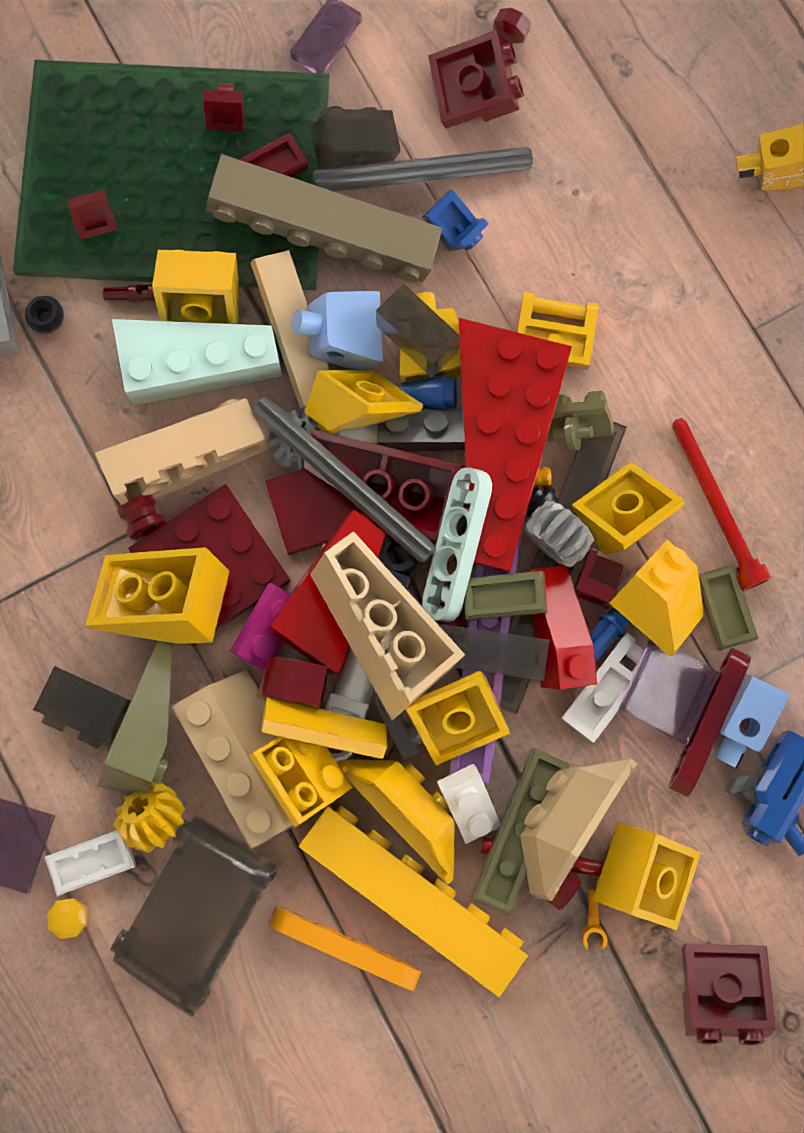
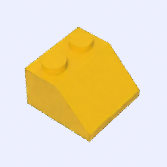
(196, 287)
(663, 598)
(646, 875)

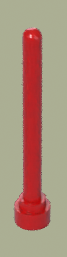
(750, 570)

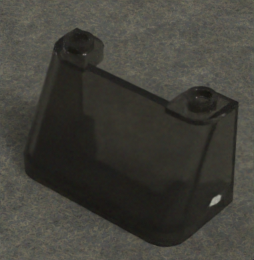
(194, 914)

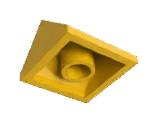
(625, 508)
(458, 718)

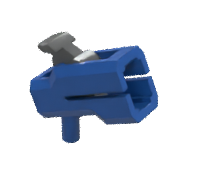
(775, 794)

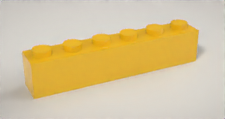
(415, 901)

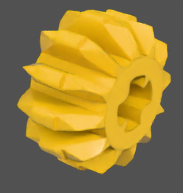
(149, 817)

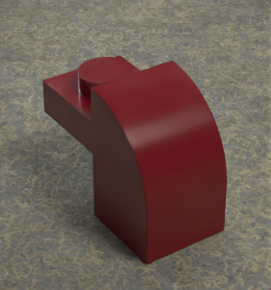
(294, 681)

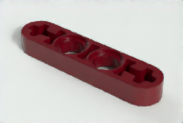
(710, 723)

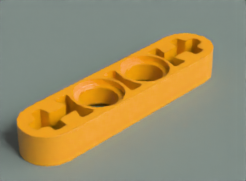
(345, 948)

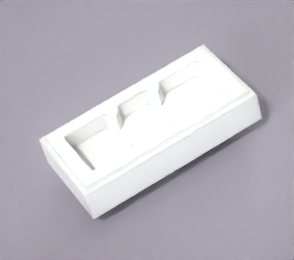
(89, 862)

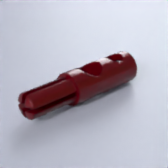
(129, 293)

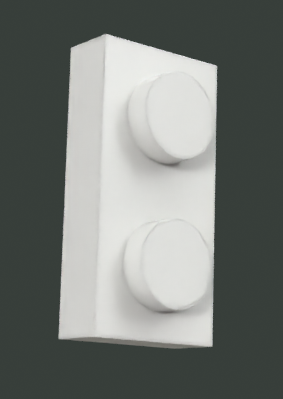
(469, 803)

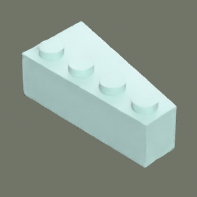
(190, 358)

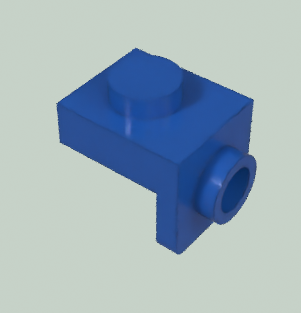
(459, 225)

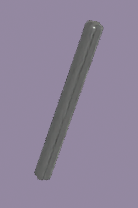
(423, 169)
(344, 480)

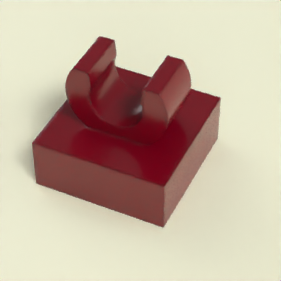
(224, 109)
(92, 214)

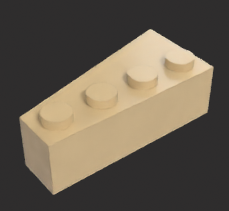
(182, 452)
(383, 624)

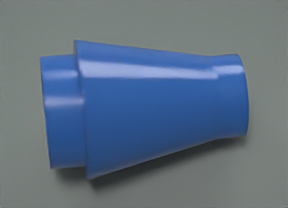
(433, 392)

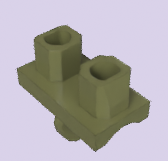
(581, 419)

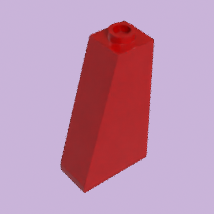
(305, 618)

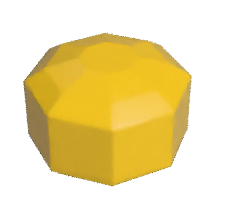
(67, 918)

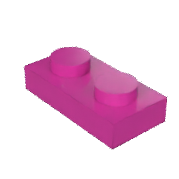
(254, 641)

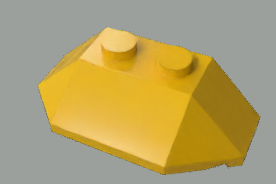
(408, 808)

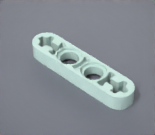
(463, 546)

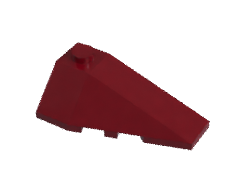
(406, 481)

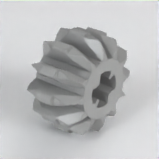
(559, 533)

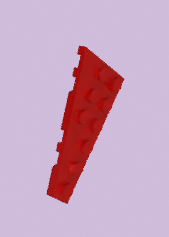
(507, 413)

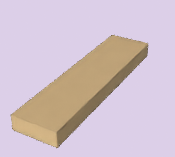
(282, 297)

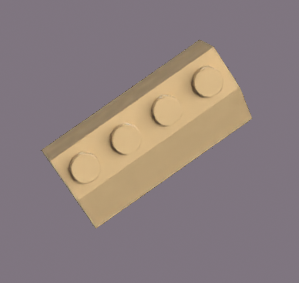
(225, 730)

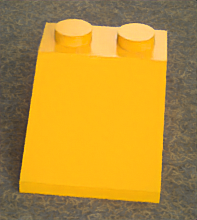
(160, 595)

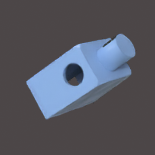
(343, 329)
(762, 706)

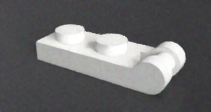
(600, 702)

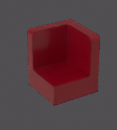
(598, 579)

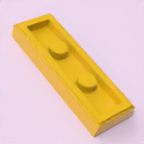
(324, 728)

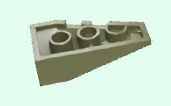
(142, 737)

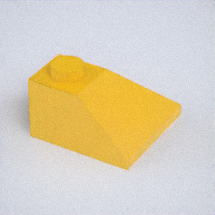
(356, 400)

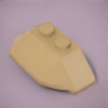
(567, 819)

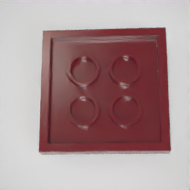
(232, 538)

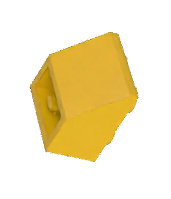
(300, 776)

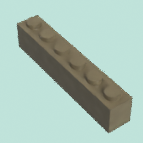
(322, 219)

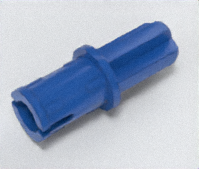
(607, 630)

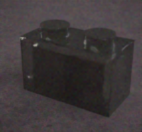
(354, 137)
(417, 330)
(81, 706)

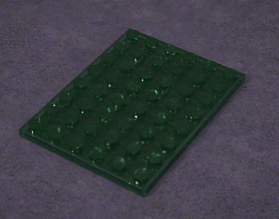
(149, 148)

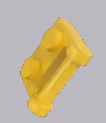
(578, 337)

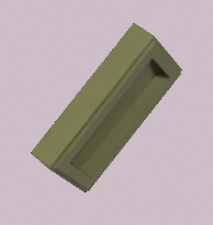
(506, 596)
(726, 608)

